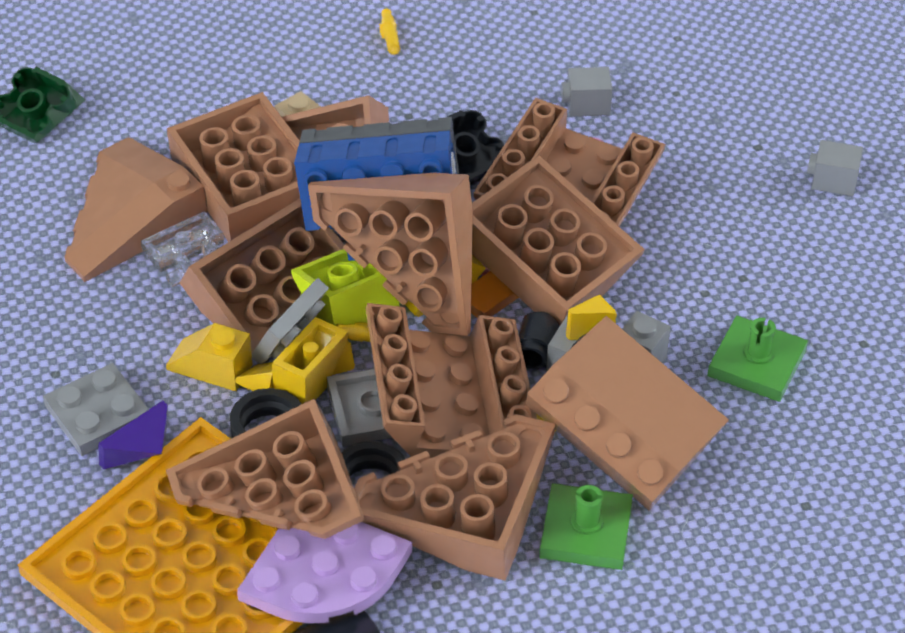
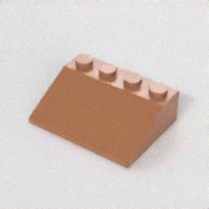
(241, 159)
(549, 240)
(251, 277)
(626, 411)

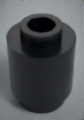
(535, 335)

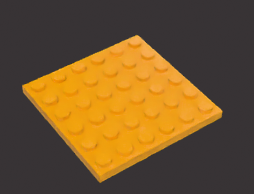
(153, 563)

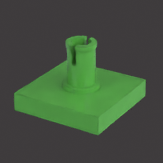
(757, 357)
(586, 526)

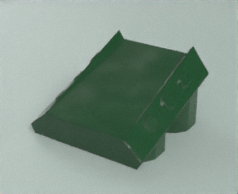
(36, 103)

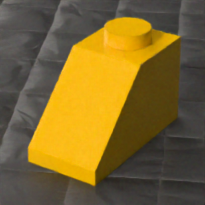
(213, 356)
(309, 360)

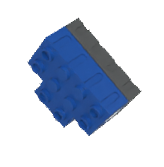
(372, 152)

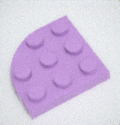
(323, 578)

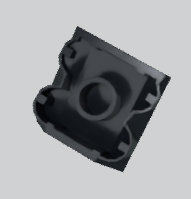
(473, 146)

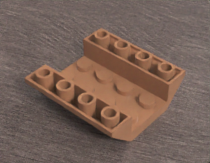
(599, 170)
(445, 383)

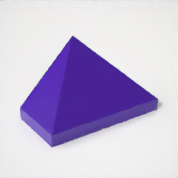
(137, 439)

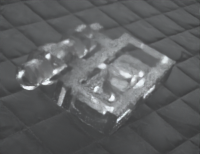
(180, 243)

